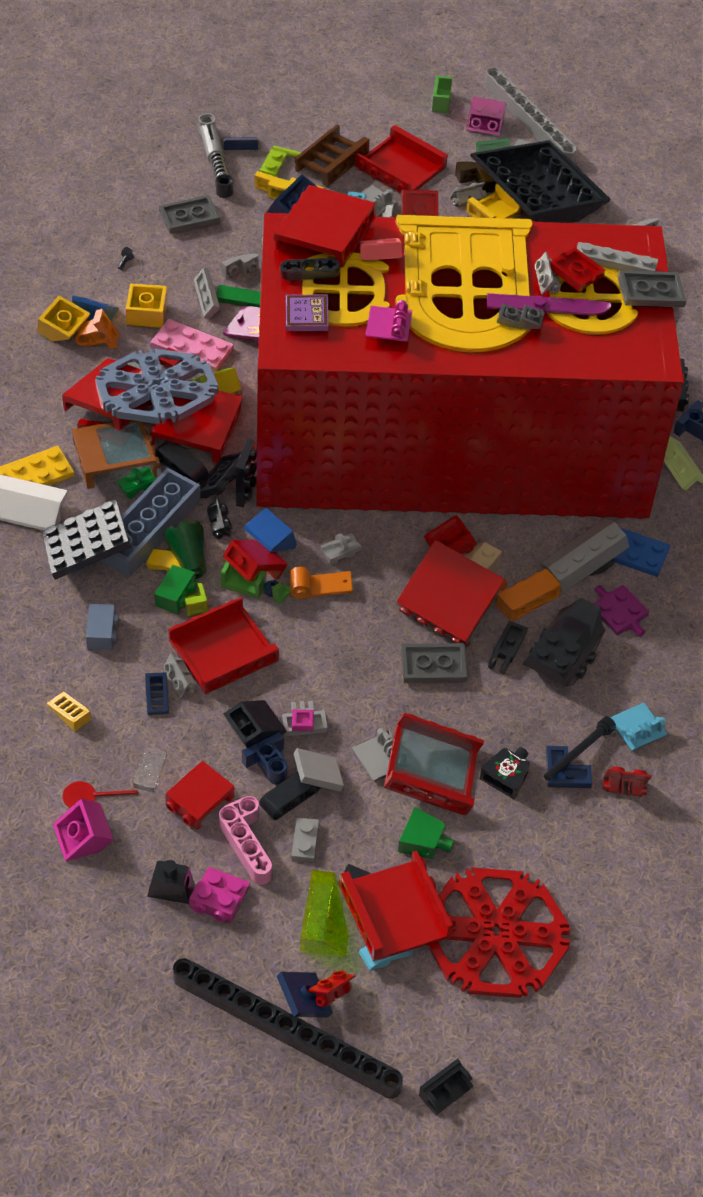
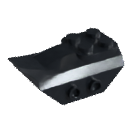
(568, 643)

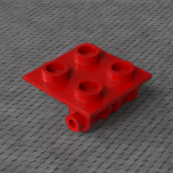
(637, 778)

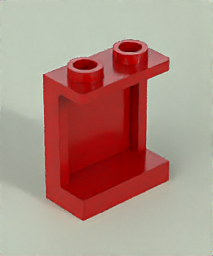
(251, 557)
(198, 794)

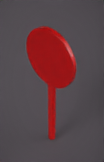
(84, 790)

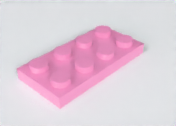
(192, 341)

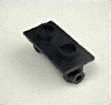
(218, 513)

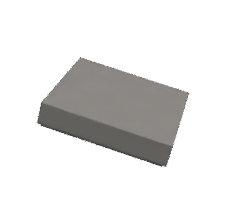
(318, 770)

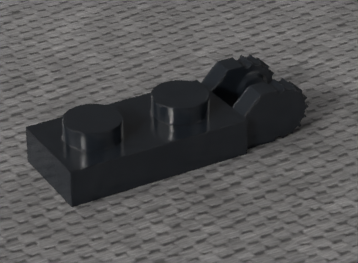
(508, 645)

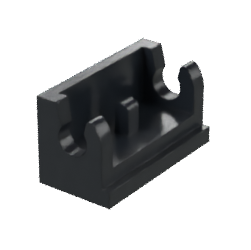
(446, 1087)

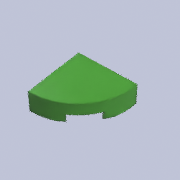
(280, 592)

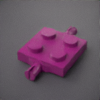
(621, 610)

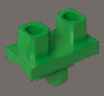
(136, 481)

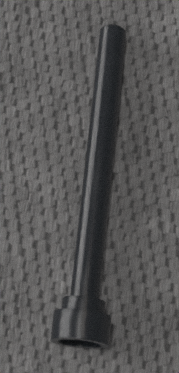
(604, 727)

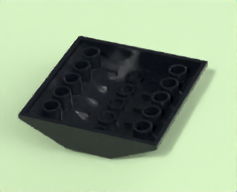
(542, 181)

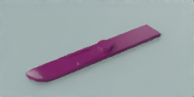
(549, 304)

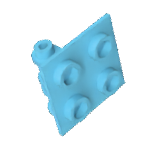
(639, 726)

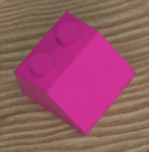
(82, 830)

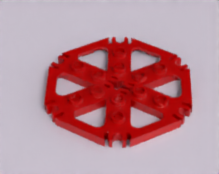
(511, 935)

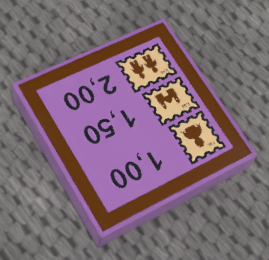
(307, 312)

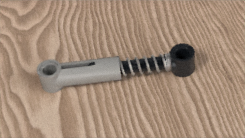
(215, 155)

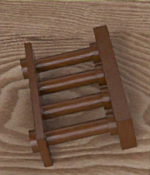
(338, 166)

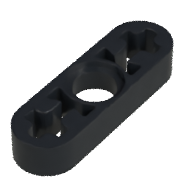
(295, 264)

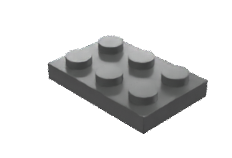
(189, 214)
(651, 288)
(433, 663)

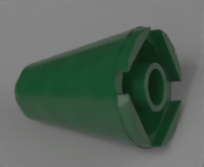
(188, 546)

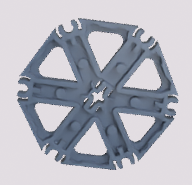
(157, 386)

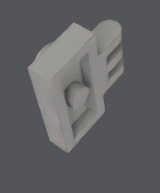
(320, 723)

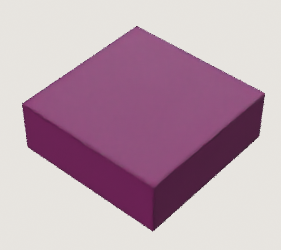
(302, 720)

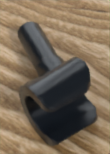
(127, 254)

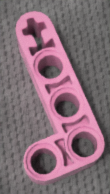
(248, 843)

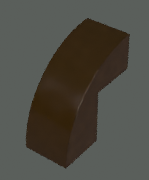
(471, 171)

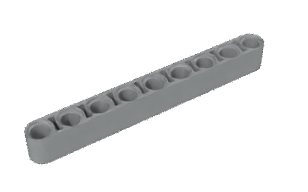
(527, 112)

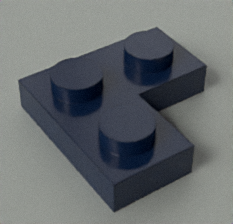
(572, 775)

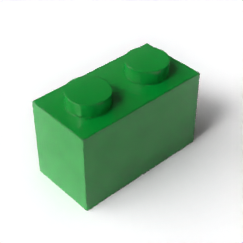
(174, 589)

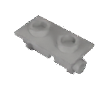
(461, 195)
(546, 277)
(177, 673)

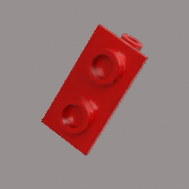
(332, 988)

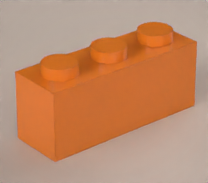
(528, 595)

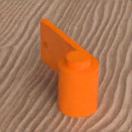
(307, 586)

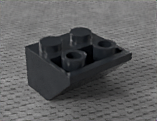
(253, 721)

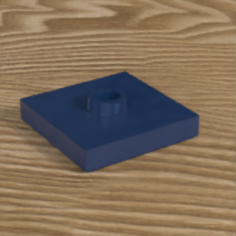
(296, 991)

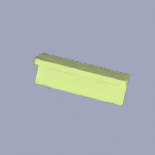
(681, 464)

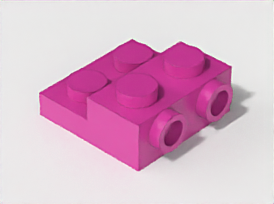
(218, 895)

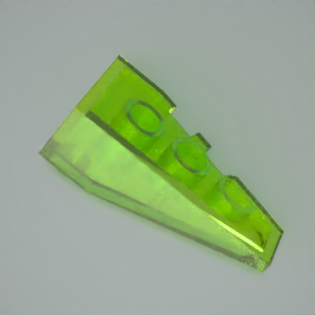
(324, 921)

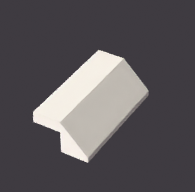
(30, 503)

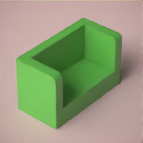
(442, 94)
(234, 581)

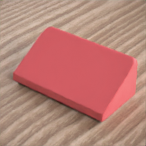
(380, 249)

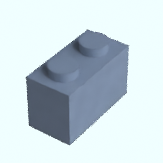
(100, 626)

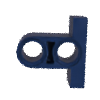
(691, 421)
(268, 764)

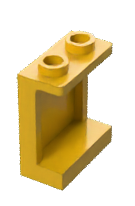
(494, 206)

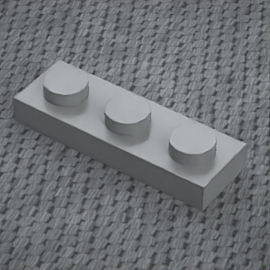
(206, 293)

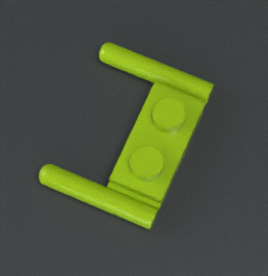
(276, 159)

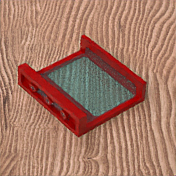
(433, 763)

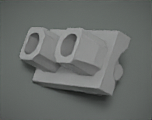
(340, 547)

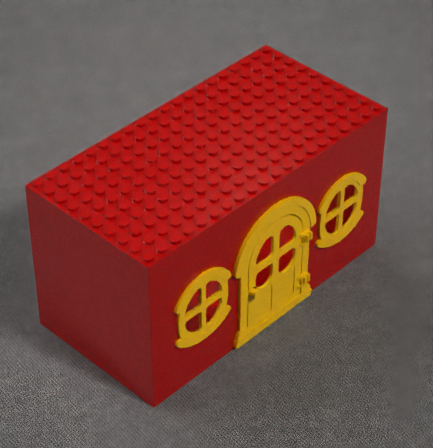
(467, 405)

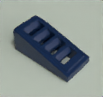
(151, 678)

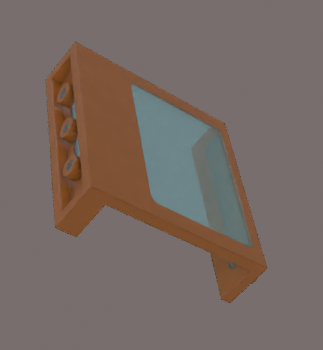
(108, 450)

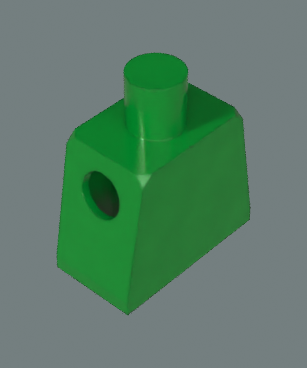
(424, 835)

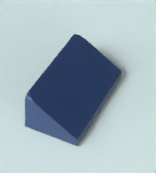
(240, 143)

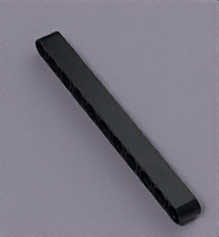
(291, 1037)

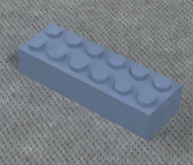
(149, 517)

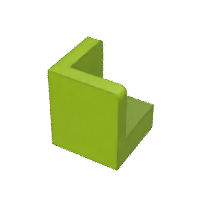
(196, 602)

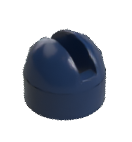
(267, 587)

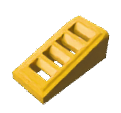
(73, 722)

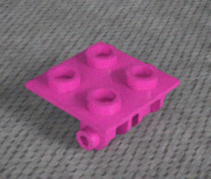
(389, 322)

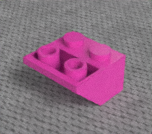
(486, 116)

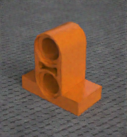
(98, 331)

